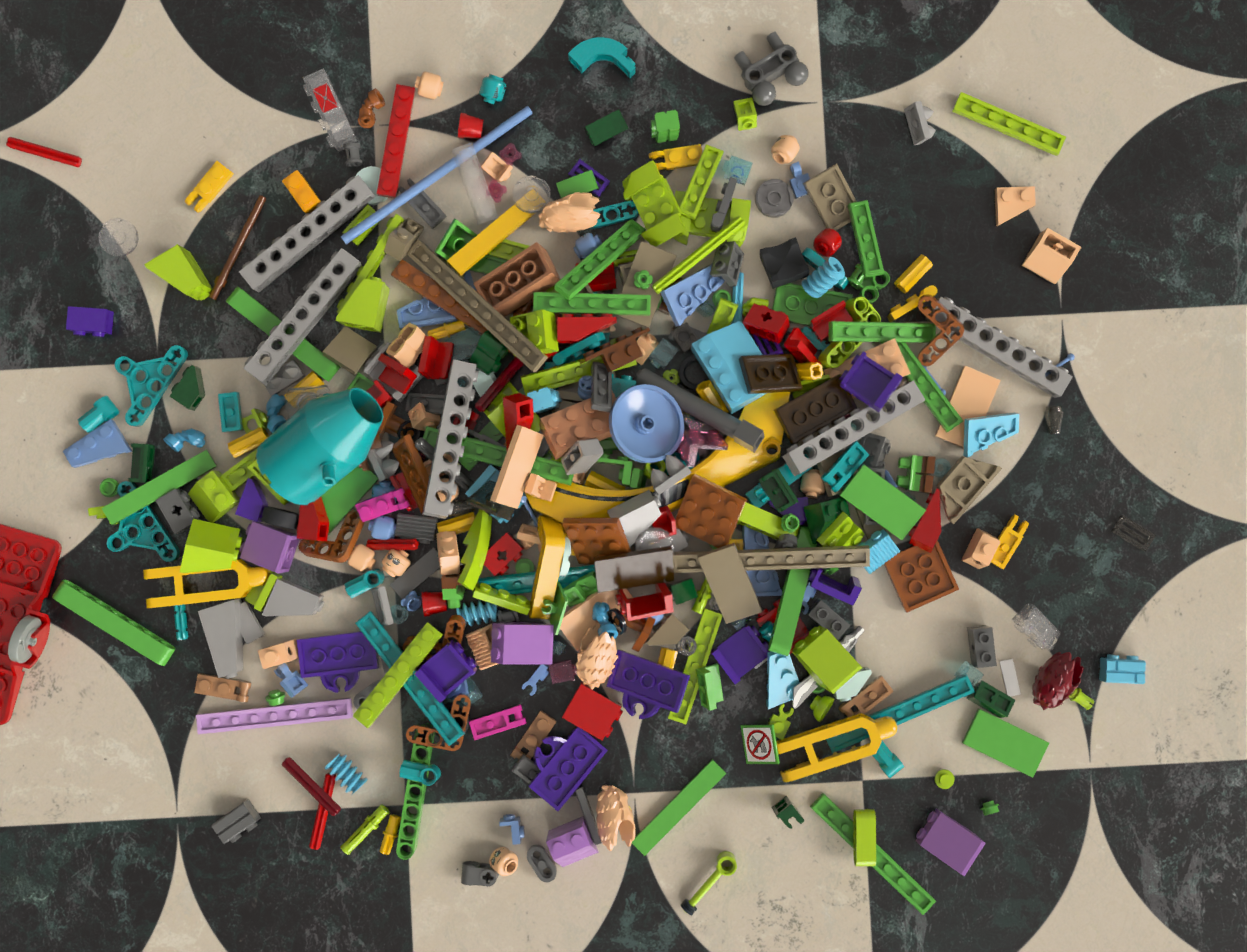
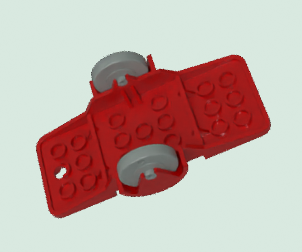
(25, 580)

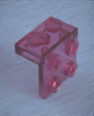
(695, 440)

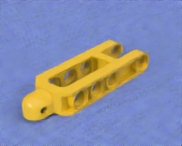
(247, 579)
(877, 729)

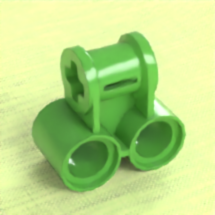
(867, 283)

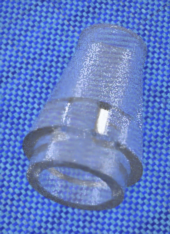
(686, 646)

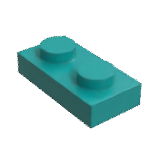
(230, 412)

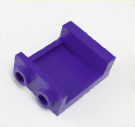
(869, 381)
(846, 593)
(446, 670)

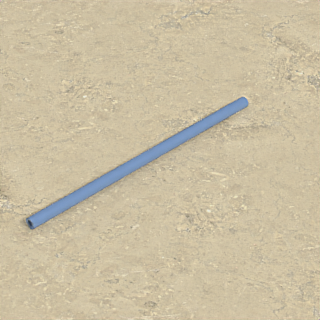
(433, 177)

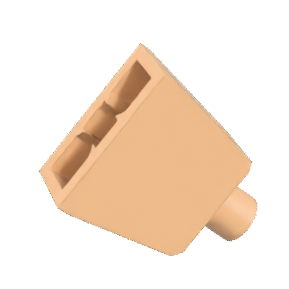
(980, 549)
(278, 654)

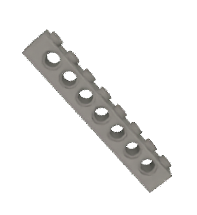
(318, 233)
(302, 327)
(467, 372)
(1060, 376)
(799, 463)

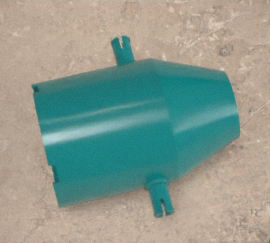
(320, 444)

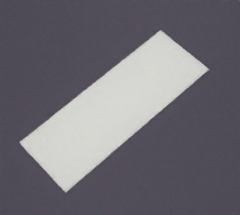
(1010, 677)

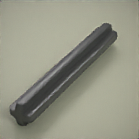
(428, 450)

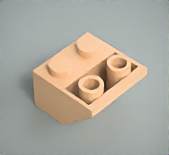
(1051, 255)

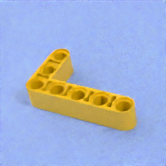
(549, 565)

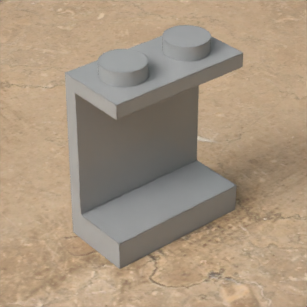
(374, 368)

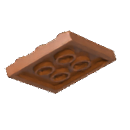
(709, 512)
(595, 537)
(920, 576)

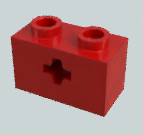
(766, 323)
(505, 543)

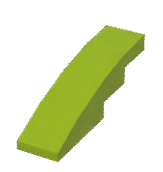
(477, 546)

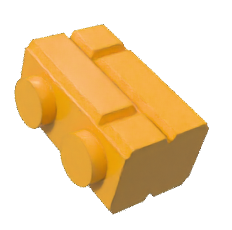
(301, 191)

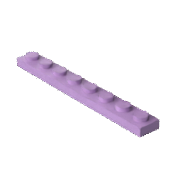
(274, 716)

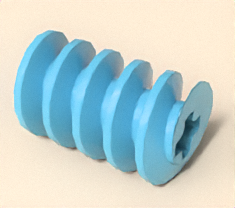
(824, 278)
(478, 612)
(346, 773)

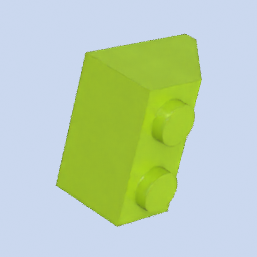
(213, 496)

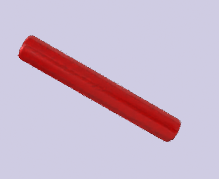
(44, 152)
(322, 813)

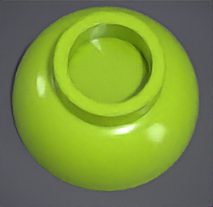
(821, 706)

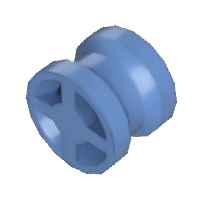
(583, 384)

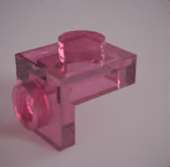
(562, 671)

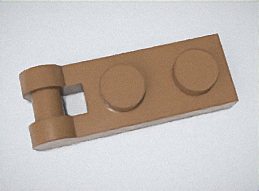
(222, 687)
(867, 697)
(536, 732)

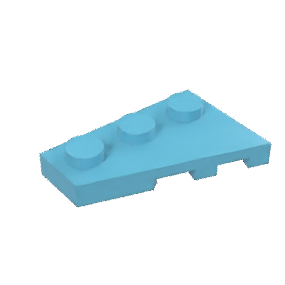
(985, 430)
(781, 679)

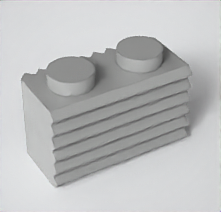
(582, 456)

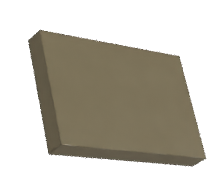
(831, 197)

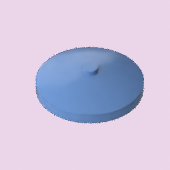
(646, 423)

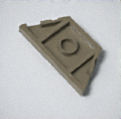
(964, 484)

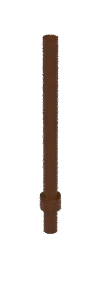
(220, 281)

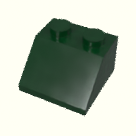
(823, 514)

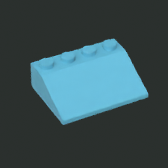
(720, 357)

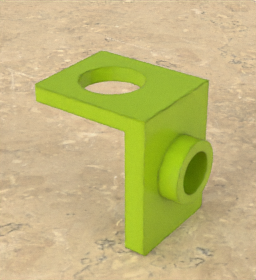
(259, 416)

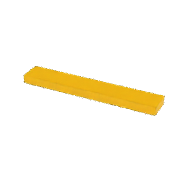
(488, 239)

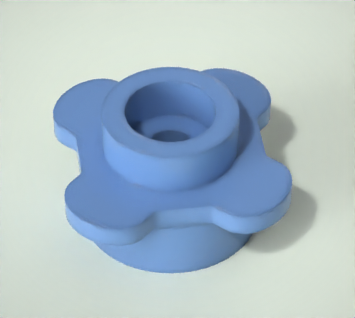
(412, 601)

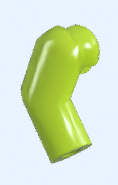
(747, 305)

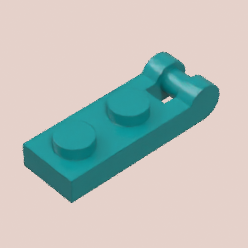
(578, 349)
(845, 466)

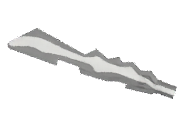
(808, 685)

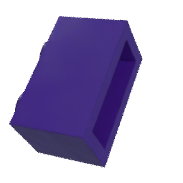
(89, 320)

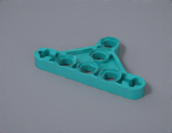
(153, 372)
(145, 535)

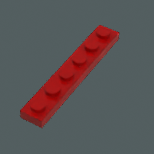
(396, 141)

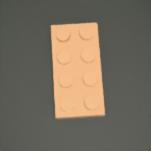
(886, 355)

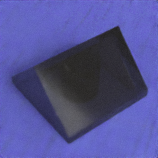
(481, 500)

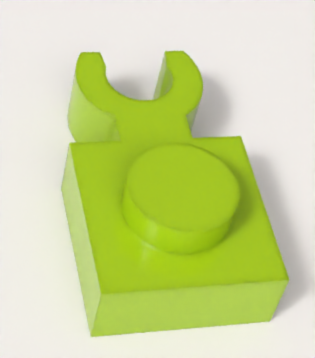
(780, 721)

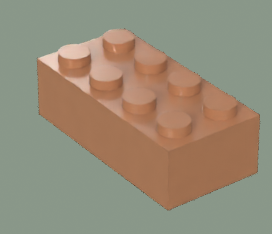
(517, 280)
(574, 424)

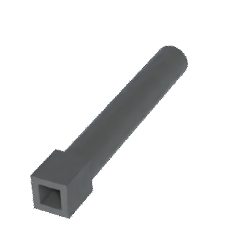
(741, 431)

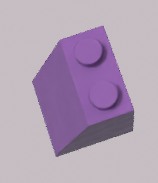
(269, 547)
(522, 643)
(950, 841)
(571, 842)

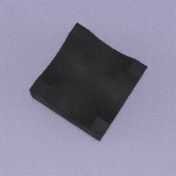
(784, 263)

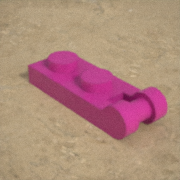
(381, 504)
(496, 722)

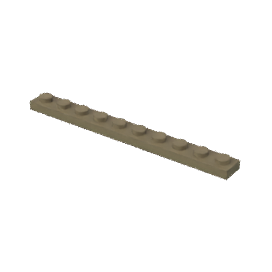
(477, 306)
(785, 558)

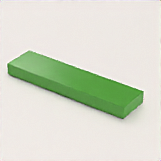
(865, 238)

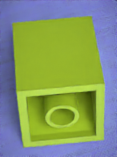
(181, 271)
(366, 306)
(496, 412)
(210, 547)
(826, 659)

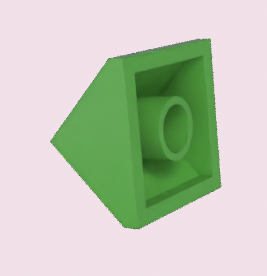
(454, 239)

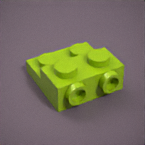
(841, 533)

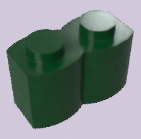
(488, 353)

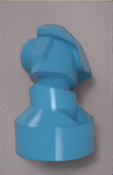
(273, 408)
(191, 435)
(600, 614)

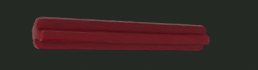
(499, 384)
(311, 786)

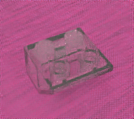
(1036, 627)

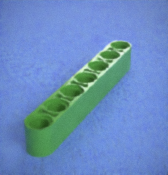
(267, 320)
(790, 601)
(113, 622)
(413, 800)

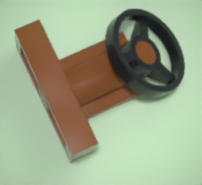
(395, 425)
(640, 625)

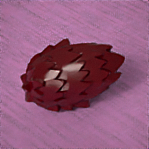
(1056, 680)

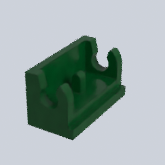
(606, 127)
(142, 463)
(778, 490)
(992, 699)
(786, 810)

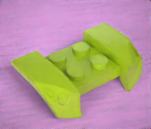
(654, 203)
(702, 223)

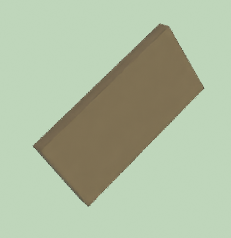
(657, 263)
(730, 583)

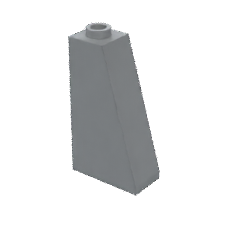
(224, 636)

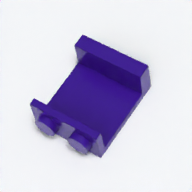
(741, 652)

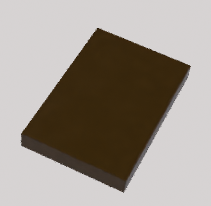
(770, 373)

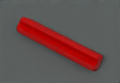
(396, 544)

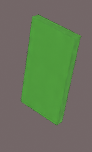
(801, 306)
(346, 494)
(882, 502)
(1005, 742)

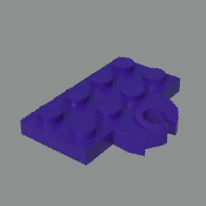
(336, 657)
(647, 684)
(565, 766)

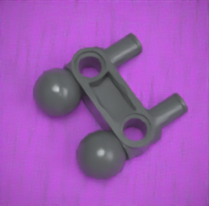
(771, 68)

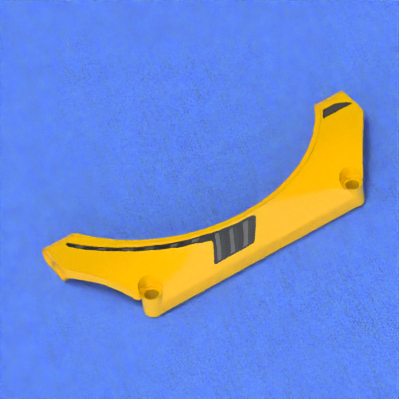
(720, 468)

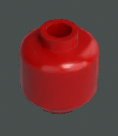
(827, 242)

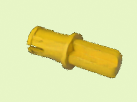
(447, 330)
(390, 834)

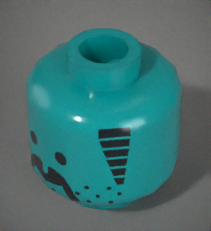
(492, 89)

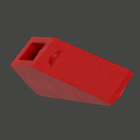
(575, 329)
(517, 411)
(313, 521)
(929, 527)

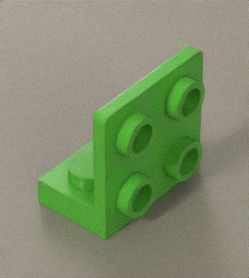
(624, 474)

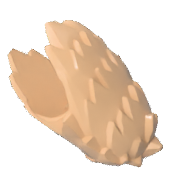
(570, 213)
(596, 657)
(614, 815)

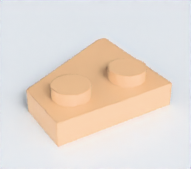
(1012, 202)

